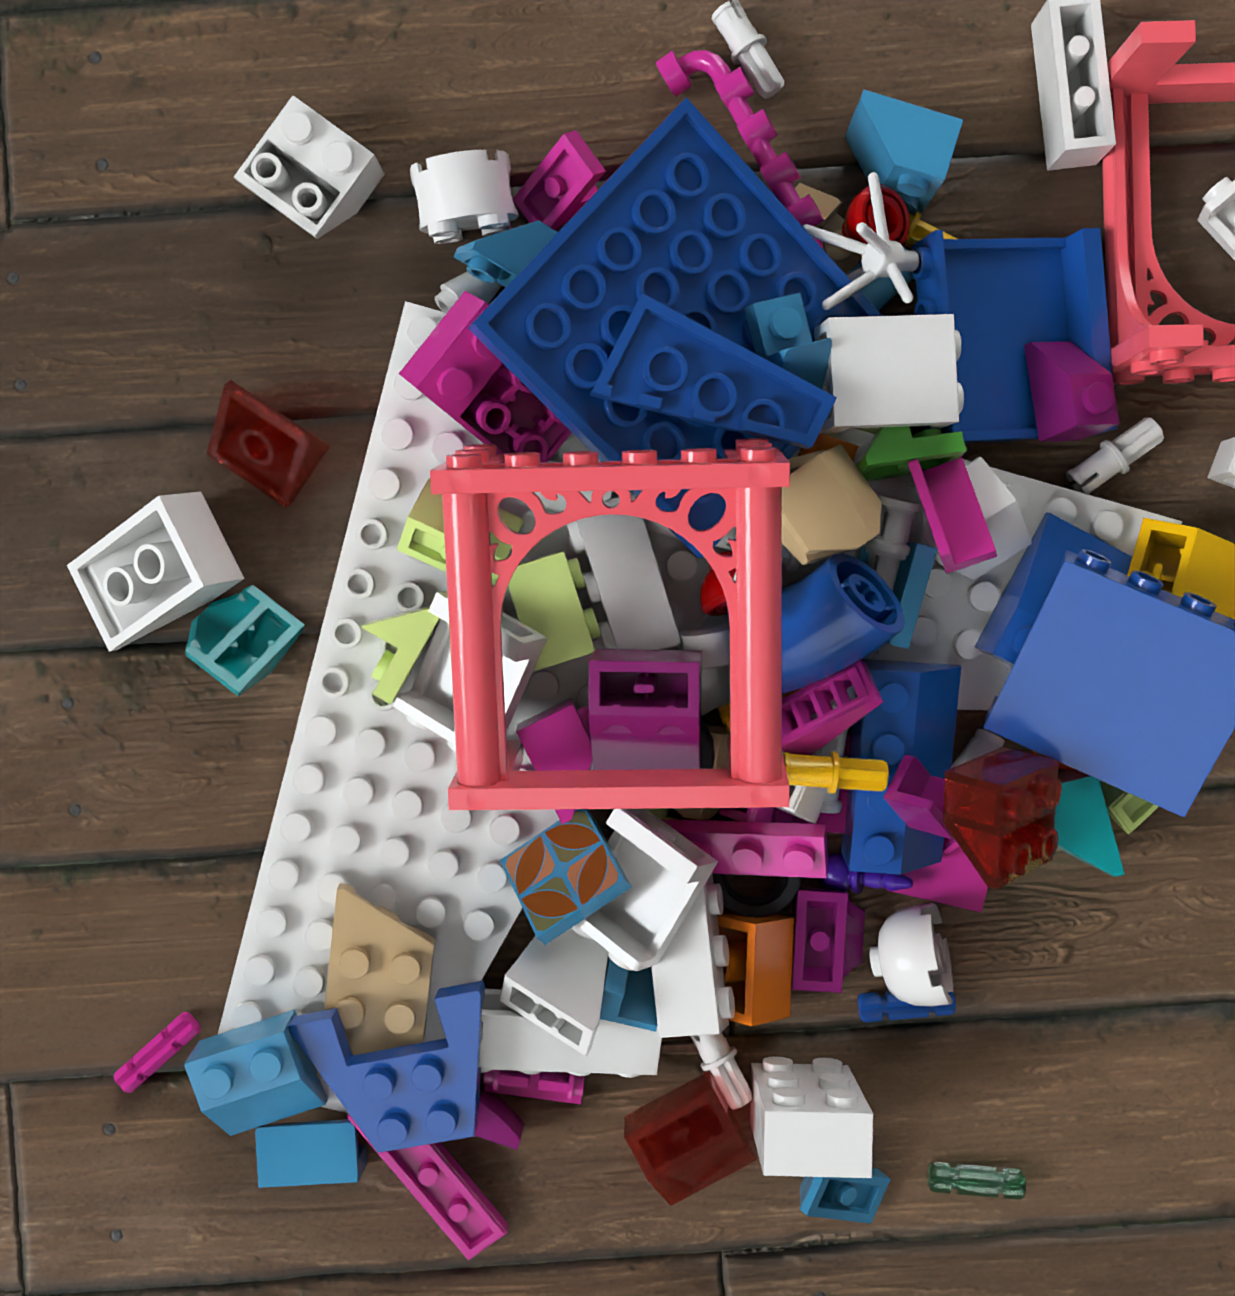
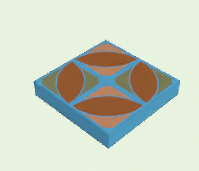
(564, 875)

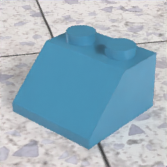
(903, 145)
(253, 1075)

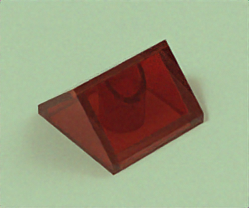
(263, 445)

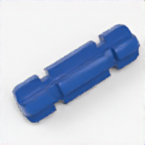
(874, 1007)

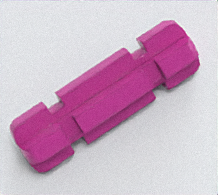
(157, 1052)

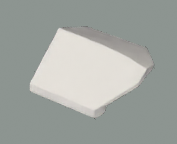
(1001, 516)

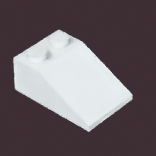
(155, 568)

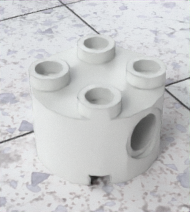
(464, 194)

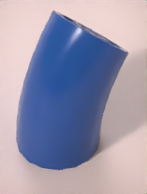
(834, 620)

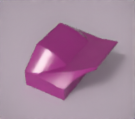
(825, 939)

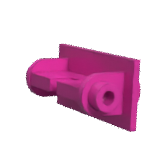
(544, 1085)

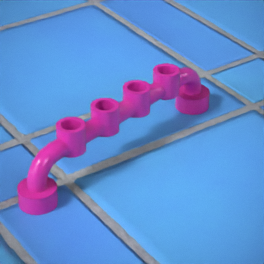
(754, 128)

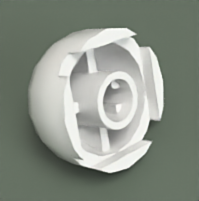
(914, 957)

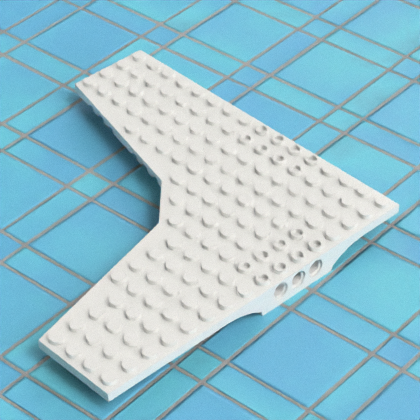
(371, 789)

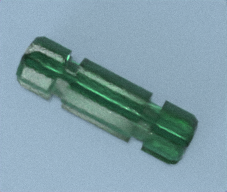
(976, 1180)

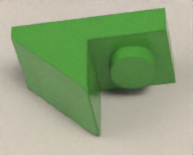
(895, 446)

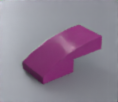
(498, 1121)

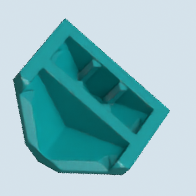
(242, 638)

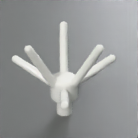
(879, 256)

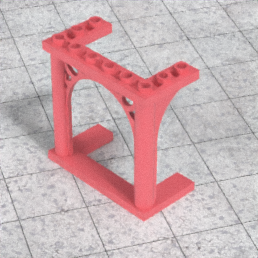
(1141, 75)
(751, 485)

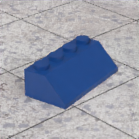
(912, 721)

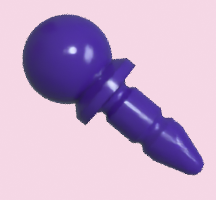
(842, 879)

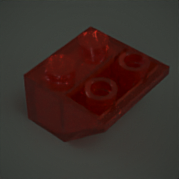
(1003, 812)
(687, 1139)

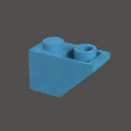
(504, 254)

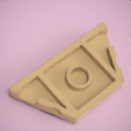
(377, 975)

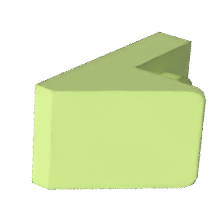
(410, 635)

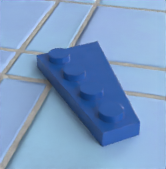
(702, 377)

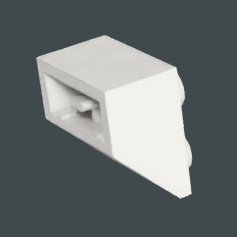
(310, 170)

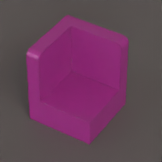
(918, 797)

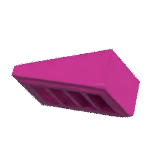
(805, 735)

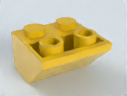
(1187, 562)

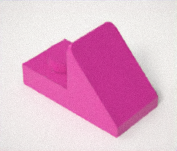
(560, 182)

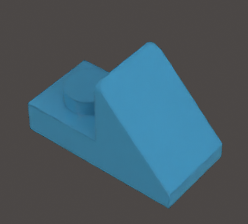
(784, 338)
(843, 1197)

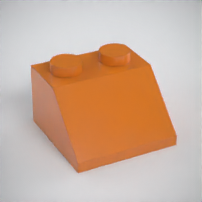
(758, 965)

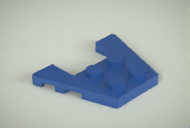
(408, 1091)

